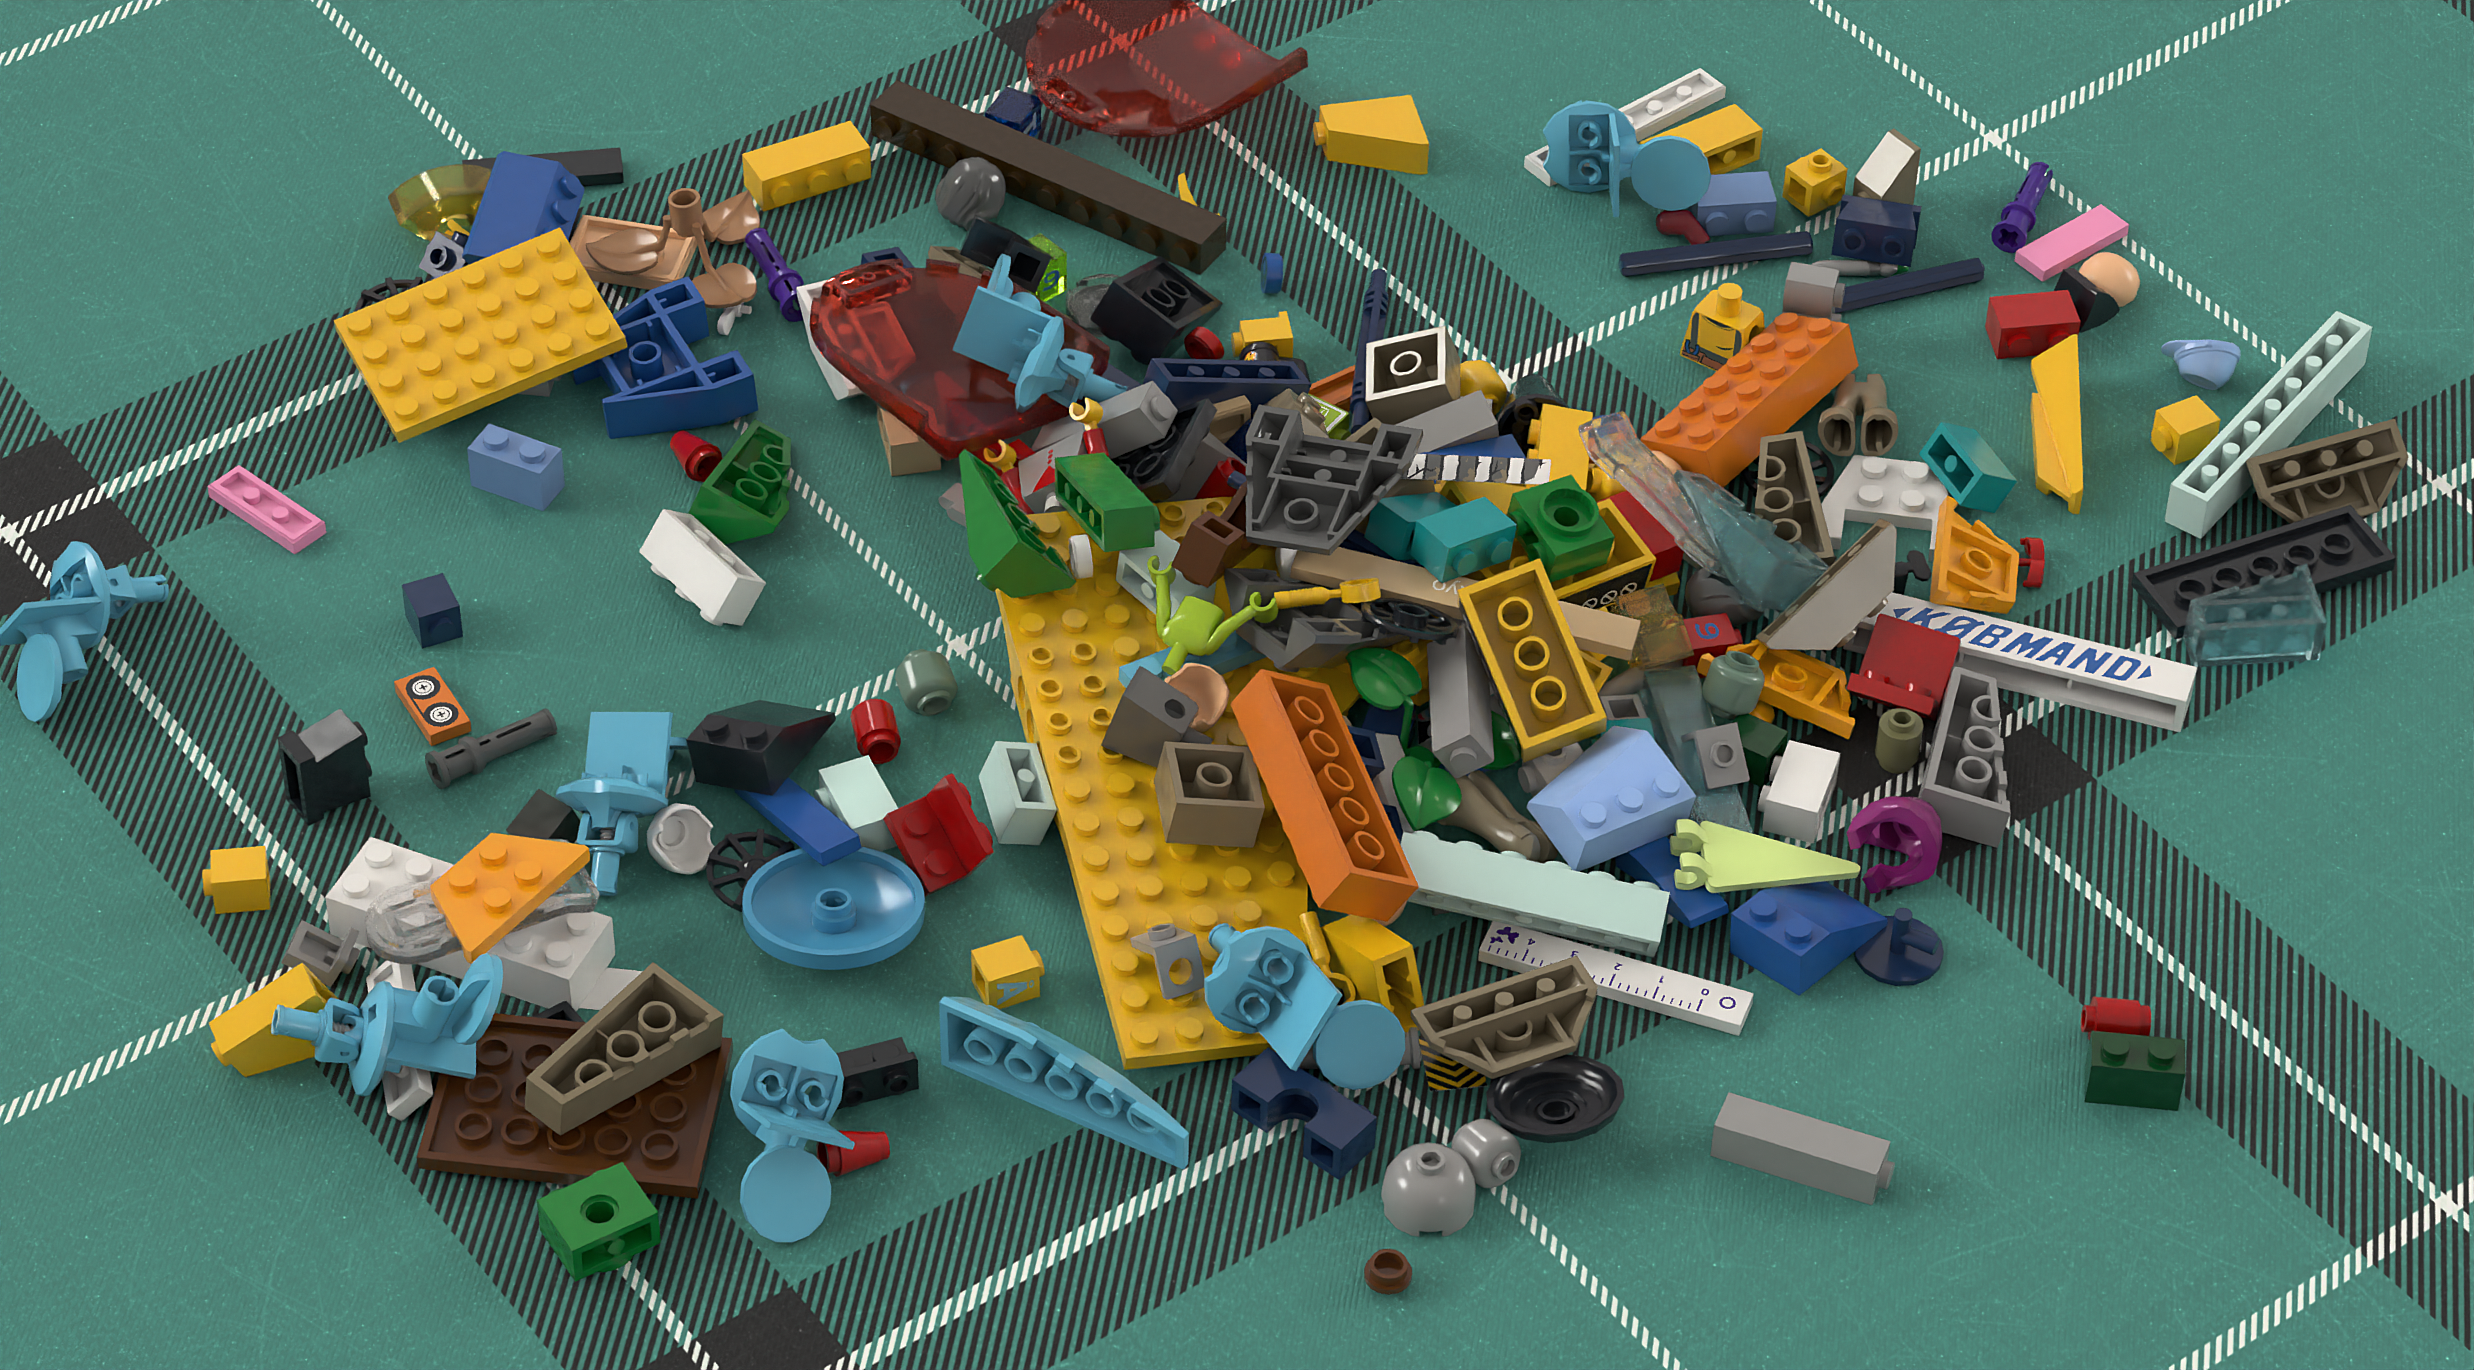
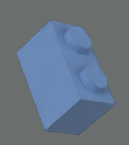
(1737, 204)
(516, 467)

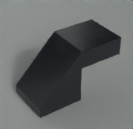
(988, 240)

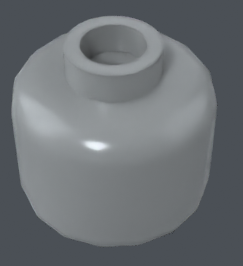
(1488, 1151)

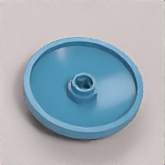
(833, 913)

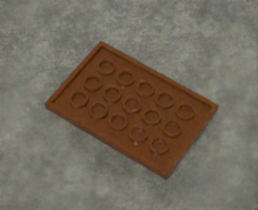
(487, 1131)

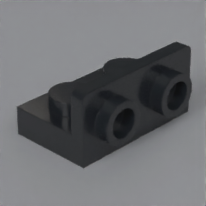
(877, 1072)

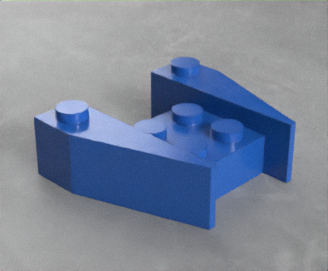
(657, 377)

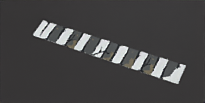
(1479, 469)

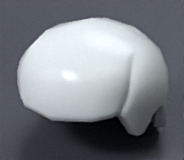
(680, 839)

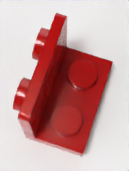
(1906, 666)
(941, 835)

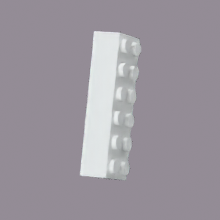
(539, 963)

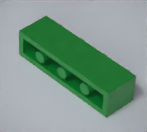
(1105, 502)

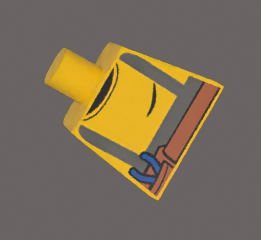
(1721, 327)

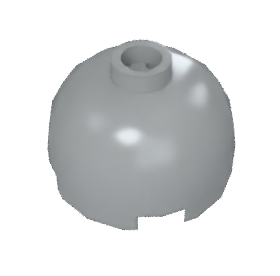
(1428, 1190)

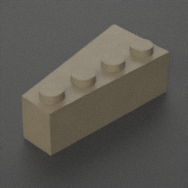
(1790, 494)
(623, 1049)

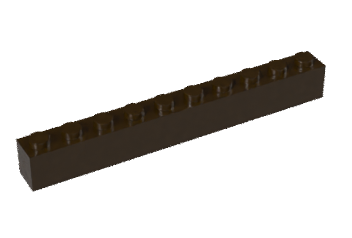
(1052, 177)

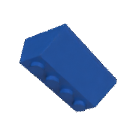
(522, 202)

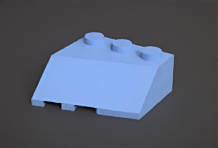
(1612, 799)

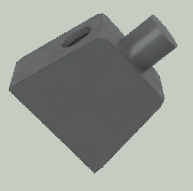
(1150, 716)

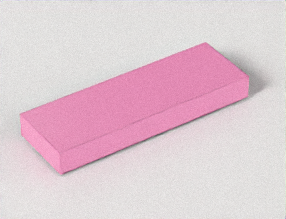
(2071, 242)
(266, 509)

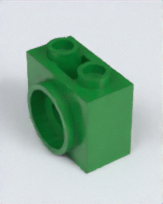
(1561, 527)
(599, 1222)

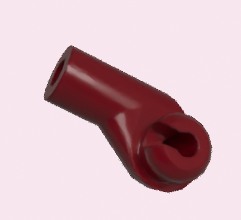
(1681, 223)

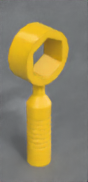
(1350, 592)
(1321, 955)

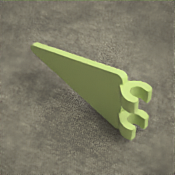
(1747, 861)

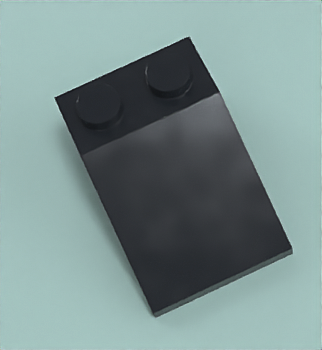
(1153, 310)
(755, 744)

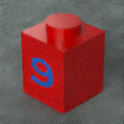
(1710, 635)

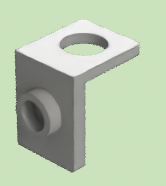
(1720, 755)
(1167, 945)

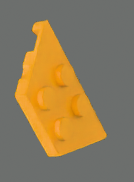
(1972, 565)
(1799, 686)
(501, 886)

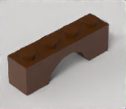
(1215, 543)

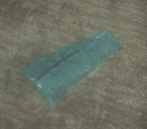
(1754, 559)

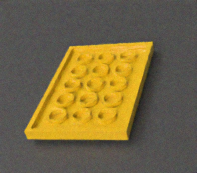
(480, 334)

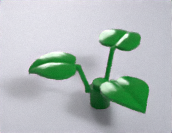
(1418, 782)

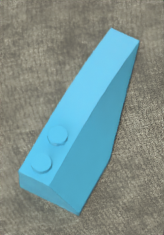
(1055, 1077)

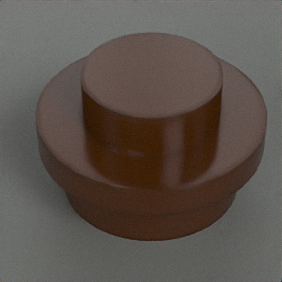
(1388, 1272)

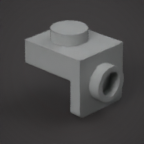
(322, 952)

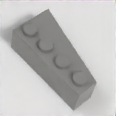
(1965, 761)

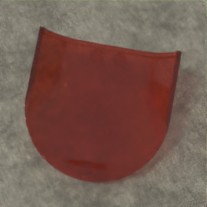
(1146, 66)
(895, 342)

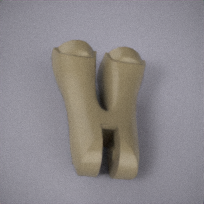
(1855, 399)
(1494, 818)

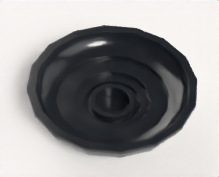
(1556, 1099)

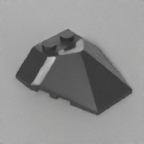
(1315, 488)
(1305, 634)

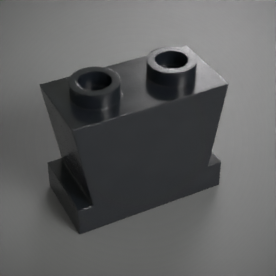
(325, 766)

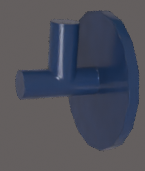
(1901, 952)

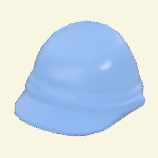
(2204, 361)

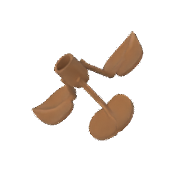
(727, 222)

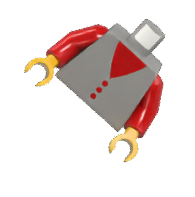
(1035, 476)

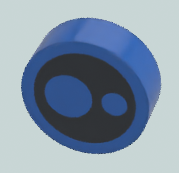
(1271, 273)

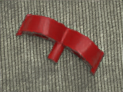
(2035, 550)

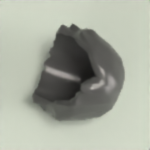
(970, 190)
(1713, 595)

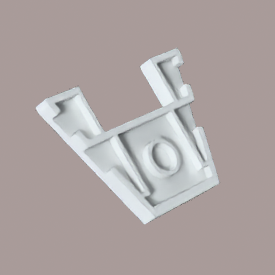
(1886, 489)

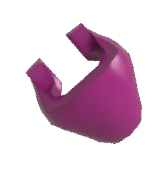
(1902, 826)

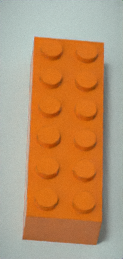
(1755, 396)
(1324, 796)

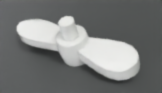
(728, 316)

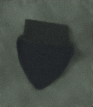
(2091, 303)

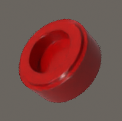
(1203, 344)

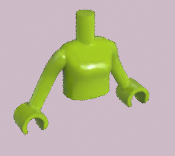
(1197, 623)

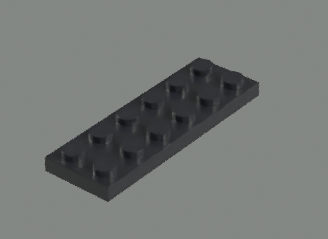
(2333, 544)

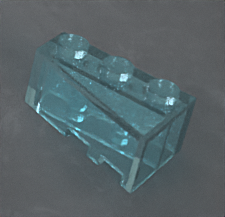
(2257, 624)

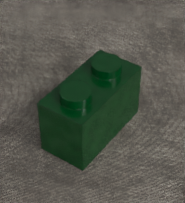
(2134, 1070)

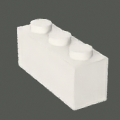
(702, 568)

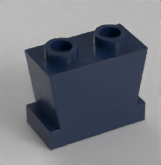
(1876, 230)

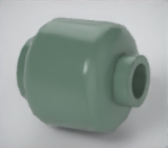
(926, 682)
(1733, 684)

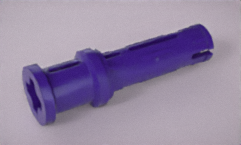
(2020, 215)
(781, 279)

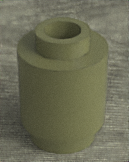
(1899, 740)

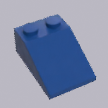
(1801, 932)

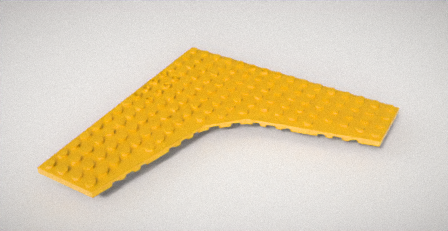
(1126, 876)

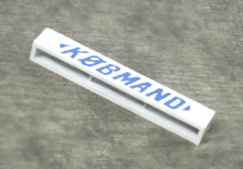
(2052, 663)

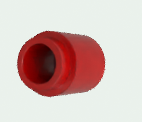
(876, 730)
(2116, 1016)

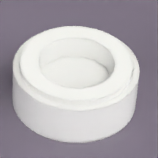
(1080, 556)

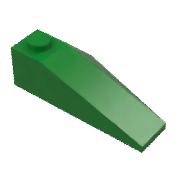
(748, 487)
(1004, 539)

